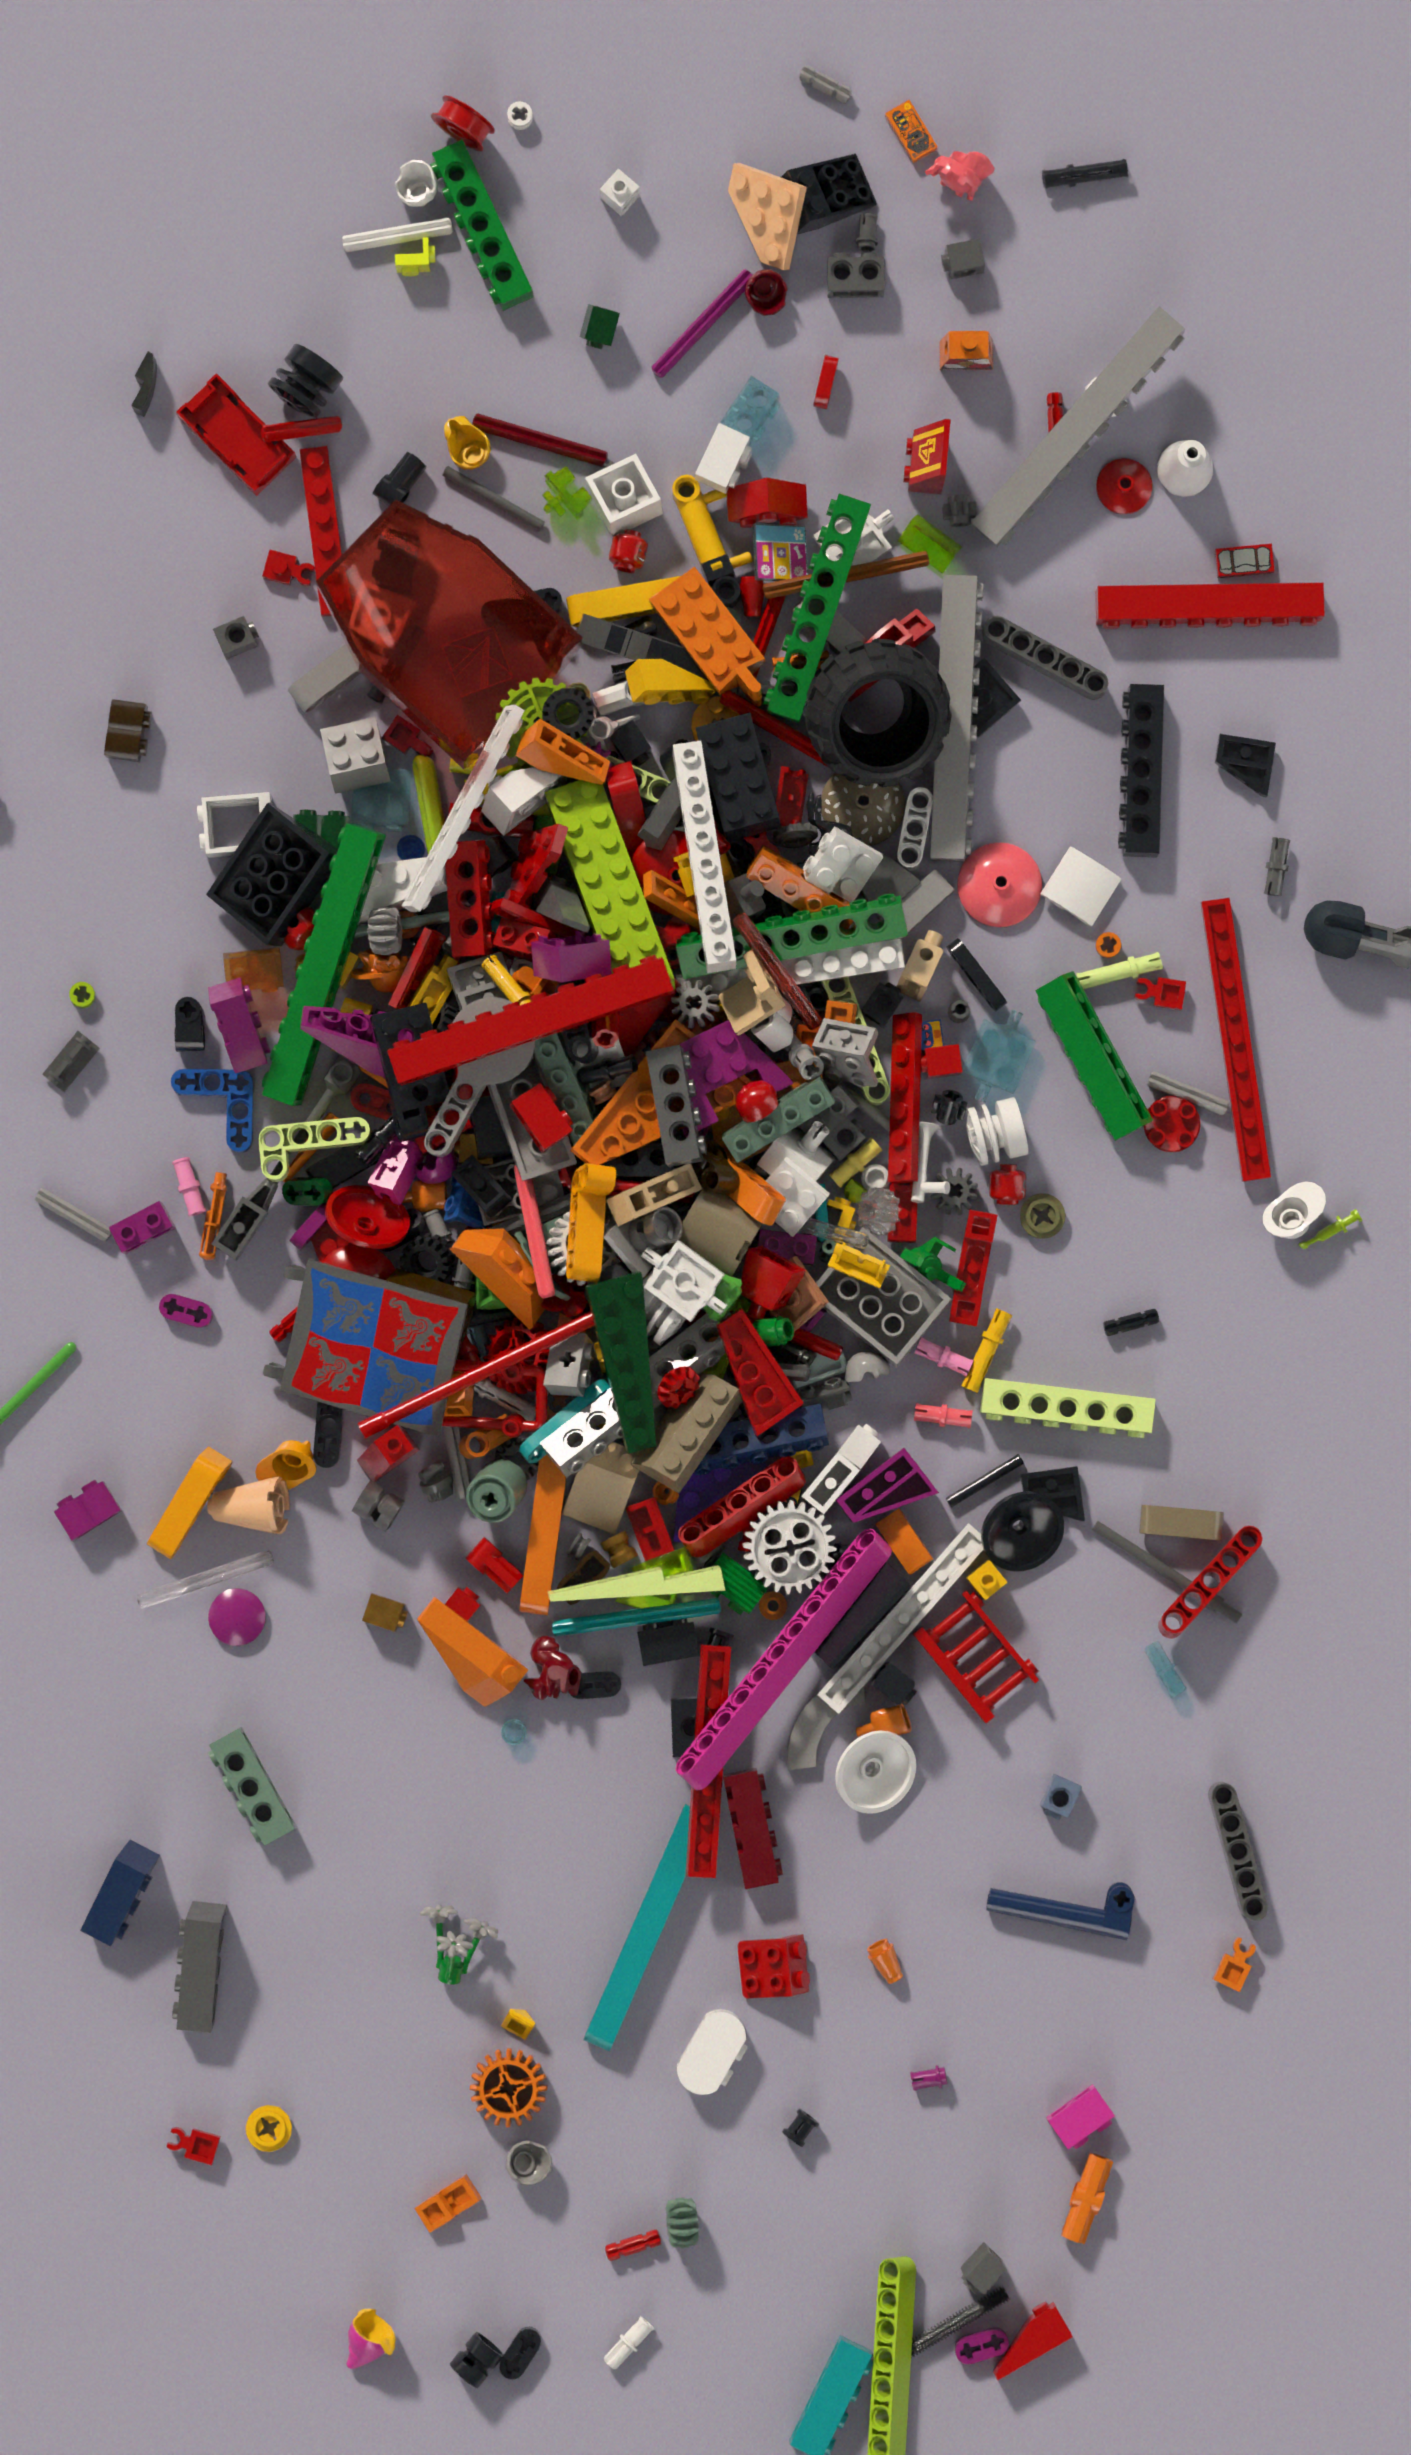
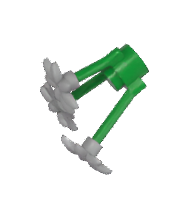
(450, 1966)

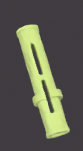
(1120, 971)

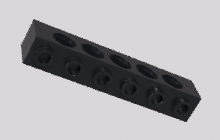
(1151, 699)

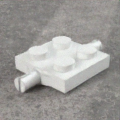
(872, 541)
(684, 1280)

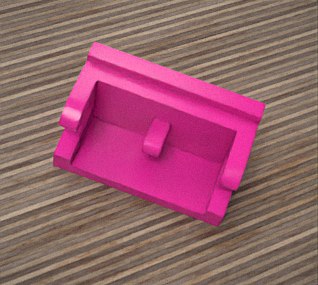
(395, 1170)

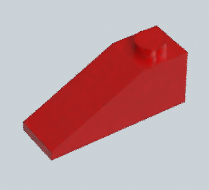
(1038, 2335)

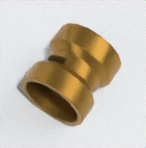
(619, 1549)

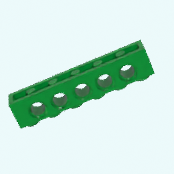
(457, 158)

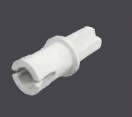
(628, 2343)

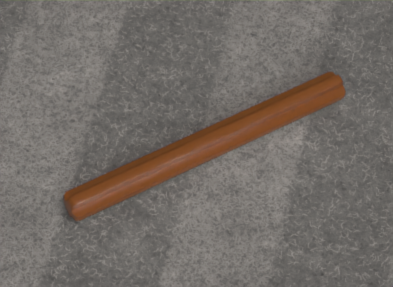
(856, 573)

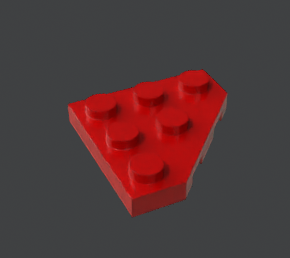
(536, 854)

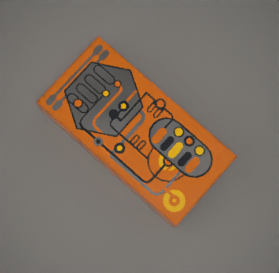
(911, 131)

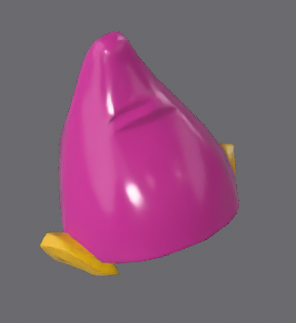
(369, 2338)

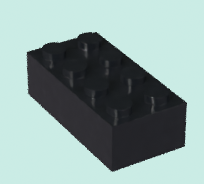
(738, 777)

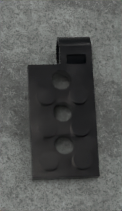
(407, 1112)

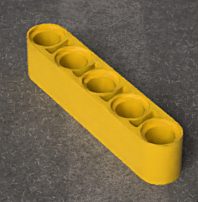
(616, 602)

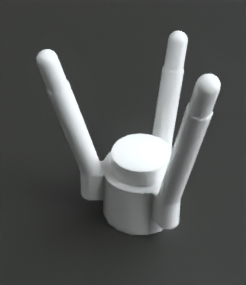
(604, 727)

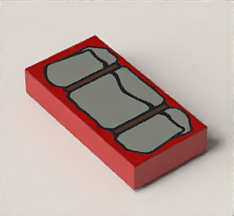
(1244, 560)

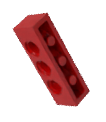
(460, 911)

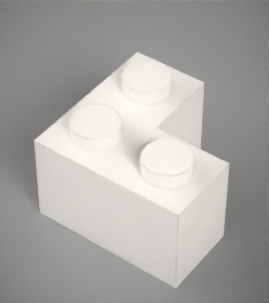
(724, 459)

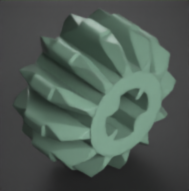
(682, 2222)

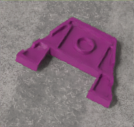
(722, 1057)

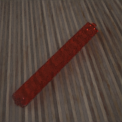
(777, 971)

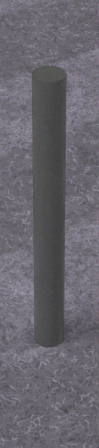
(493, 498)

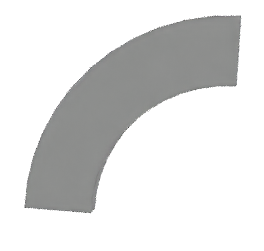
(809, 1728)

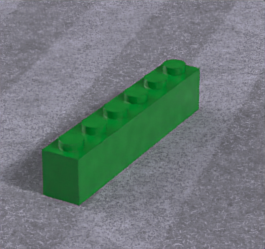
(1093, 1055)

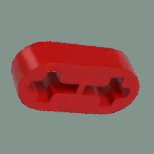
(826, 382)

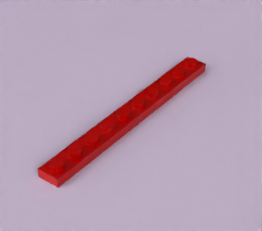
(1235, 1039)

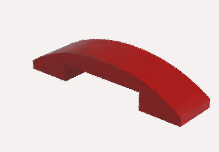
(973, 1267)

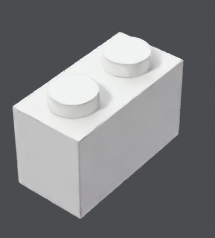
(830, 1483)

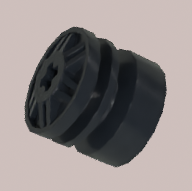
(308, 376)

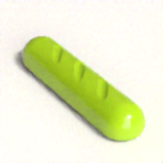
(428, 798)

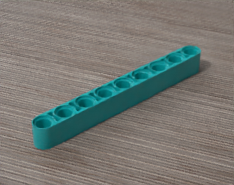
(641, 1939)

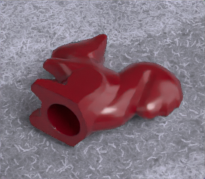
(557, 1670)

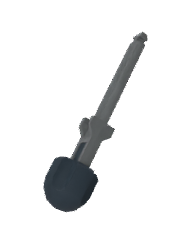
(1341, 929)

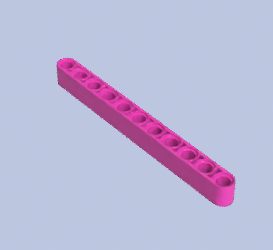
(783, 1659)

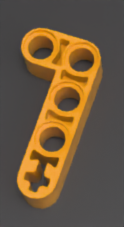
(586, 1221)
(189, 1501)

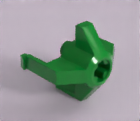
(927, 1262)

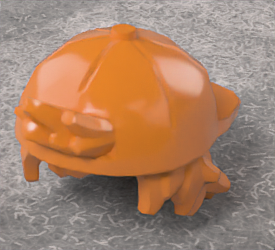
(381, 970)

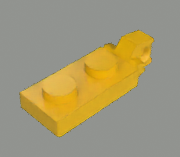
(434, 987)

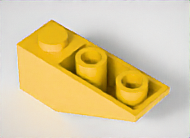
(662, 681)

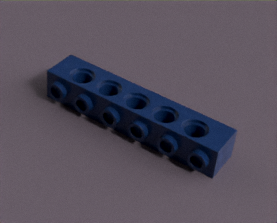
(757, 1451)

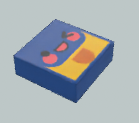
(932, 1034)

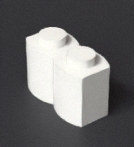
(776, 1029)

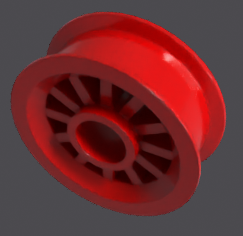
(463, 123)

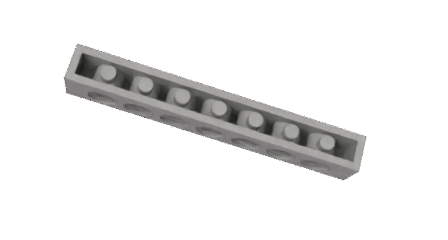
(602, 1410)

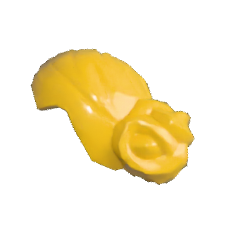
(466, 443)

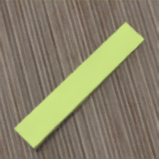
(643, 1584)

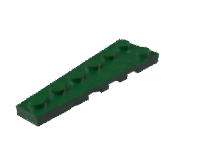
(622, 1336)

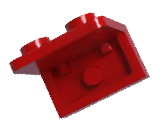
(773, 1967)

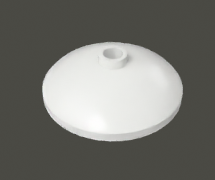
(884, 1780)

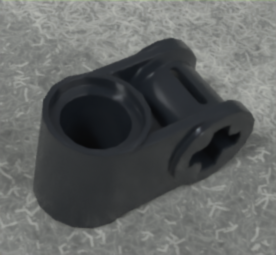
(189, 1031)

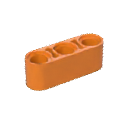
(756, 1194)

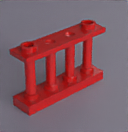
(966, 1682)

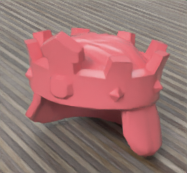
(962, 172)

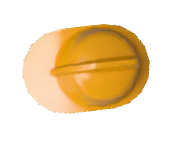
(290, 1461)

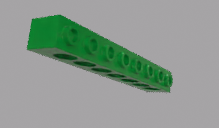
(856, 513)
(808, 942)

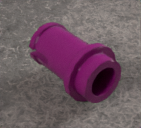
(930, 2078)

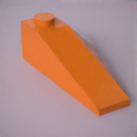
(475, 1660)

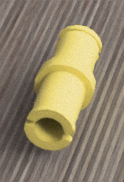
(855, 1162)

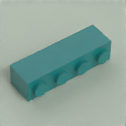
(831, 2397)

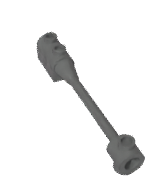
(253, 1210)

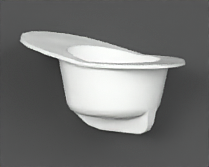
(1295, 1210)

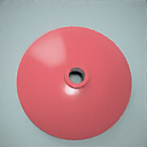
(995, 904)

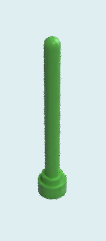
(36, 1381)

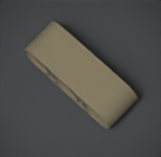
(1181, 1522)

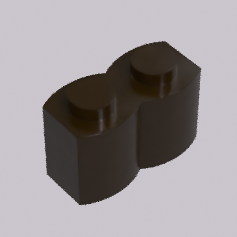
(127, 730)
(590, 1568)

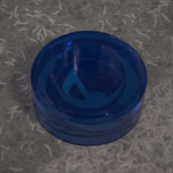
(410, 847)

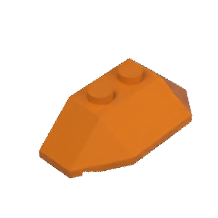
(503, 1268)

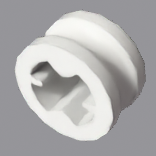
(520, 107)

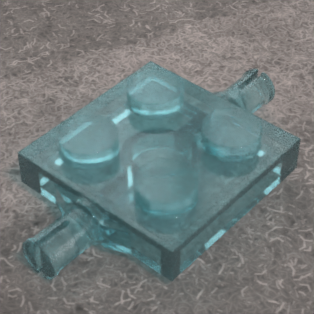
(998, 1056)

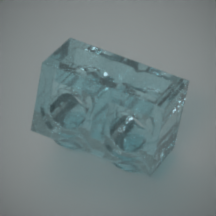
(745, 409)

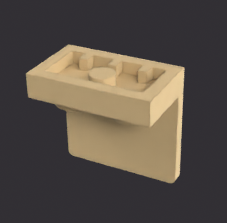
(752, 997)

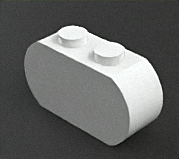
(712, 2052)

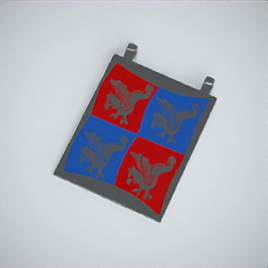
(369, 1344)

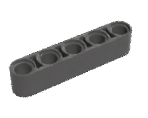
(1037, 645)
(1247, 1861)

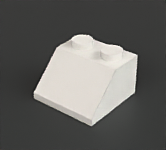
(624, 495)

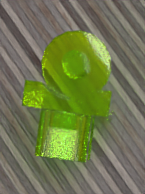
(574, 503)

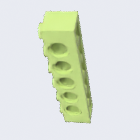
(1140, 1407)

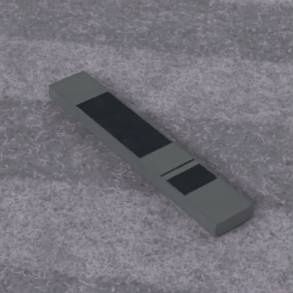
(635, 644)

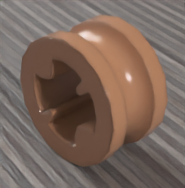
(602, 1092)

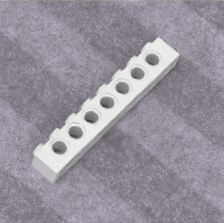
(704, 857)

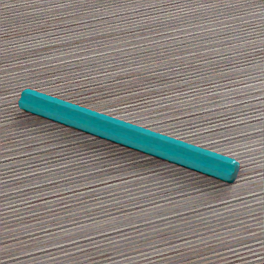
(636, 1617)

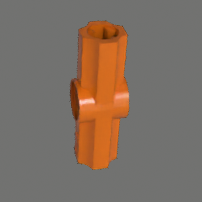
(1087, 2198)

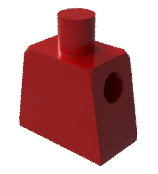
(768, 1280)

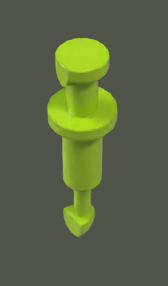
(1333, 1229)

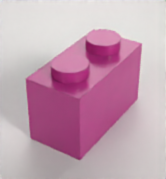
(1081, 2117)

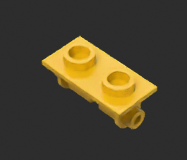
(858, 1265)

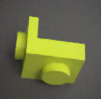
(414, 263)

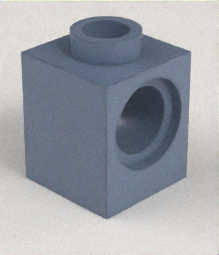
(1059, 1783)

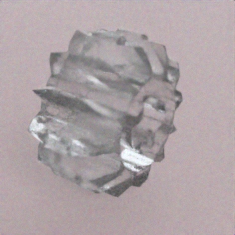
(878, 1211)

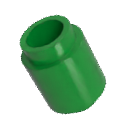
(774, 1330)

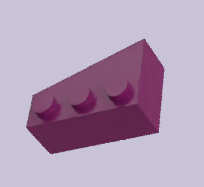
(239, 1024)
(887, 1488)

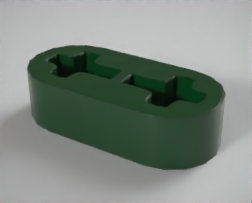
(308, 1197)

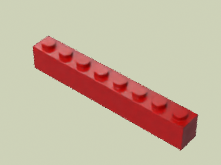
(1209, 604)

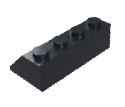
(863, 1614)

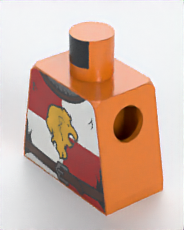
(966, 351)

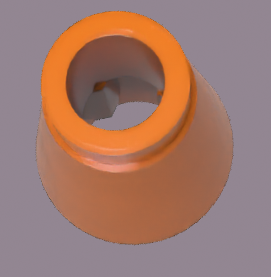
(885, 1960)

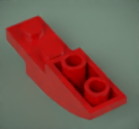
(908, 631)

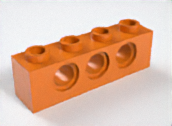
(789, 883)

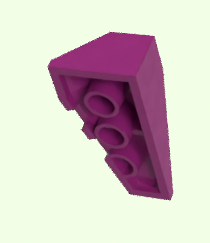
(347, 1034)

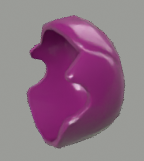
(436, 1168)

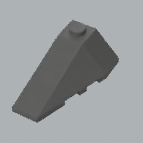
(561, 903)

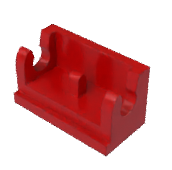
(791, 795)
(649, 1529)

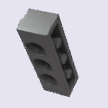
(660, 1063)

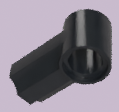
(400, 480)

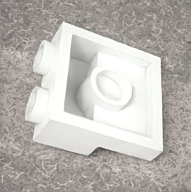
(841, 864)

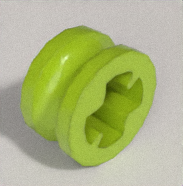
(74, 999)

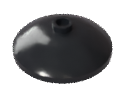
(1030, 1540)

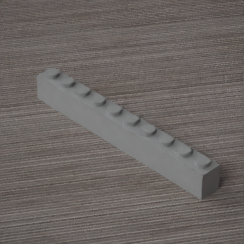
(1078, 426)
(955, 761)

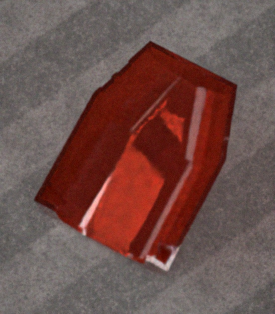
(442, 626)

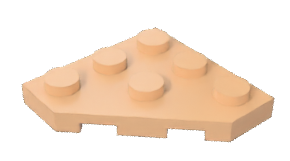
(769, 212)

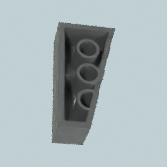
(199, 1967)

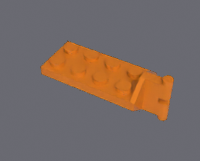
(710, 634)

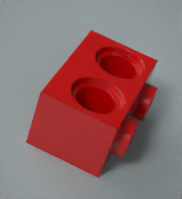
(515, 938)

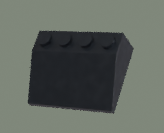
(273, 875)

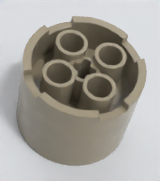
(719, 1231)

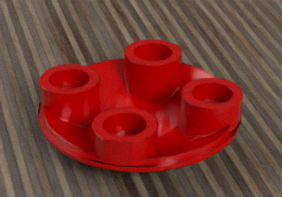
(1173, 1124)

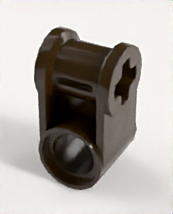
(715, 1172)

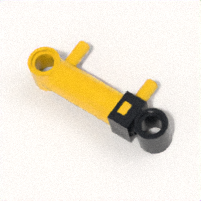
(705, 540)

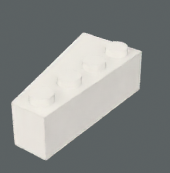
(392, 884)

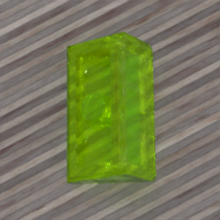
(923, 536)
(670, 1563)

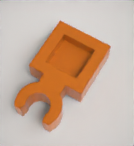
(1233, 1969)

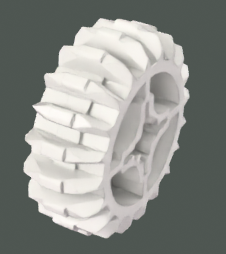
(560, 1242)

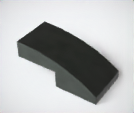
(147, 378)

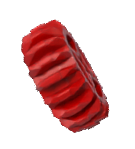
(515, 1334)

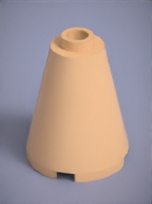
(253, 1505)

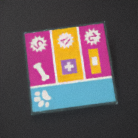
(779, 552)

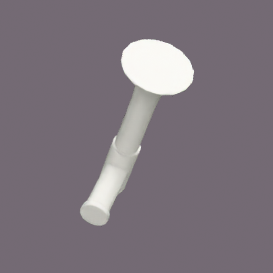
(921, 1187)

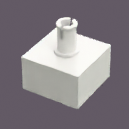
(801, 1149)

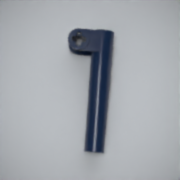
(1110, 1922)

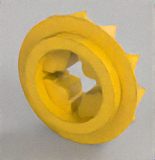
(255, 2124)

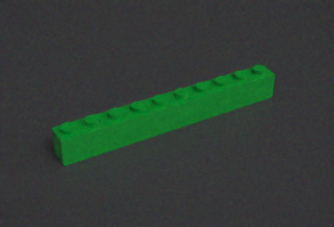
(324, 960)

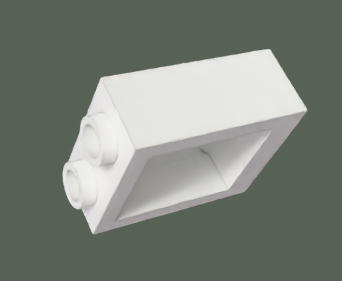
(205, 816)

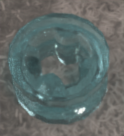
(518, 1739)

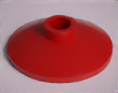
(1121, 499)

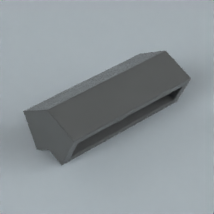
(662, 818)

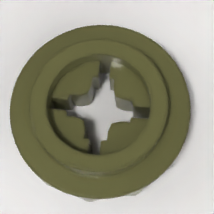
(1041, 1202)

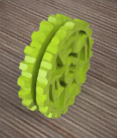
(532, 699)

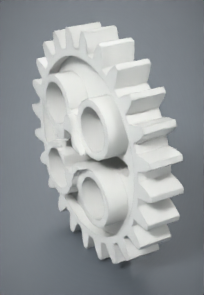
(784, 1521)

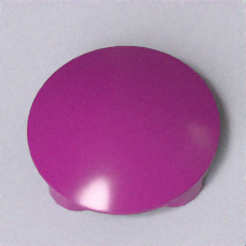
(236, 1617)

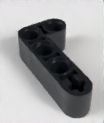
(500, 860)

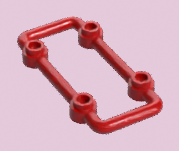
(514, 1423)

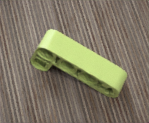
(314, 1142)

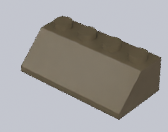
(689, 1432)

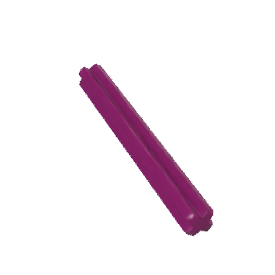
(701, 324)

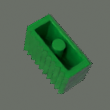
(739, 1585)

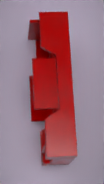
(235, 435)

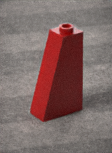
(387, 1453)

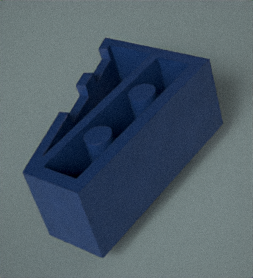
(120, 1893)

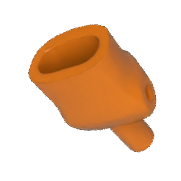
(427, 1196)
(890, 1719)

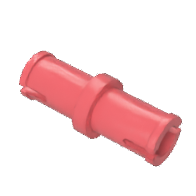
(943, 1415)

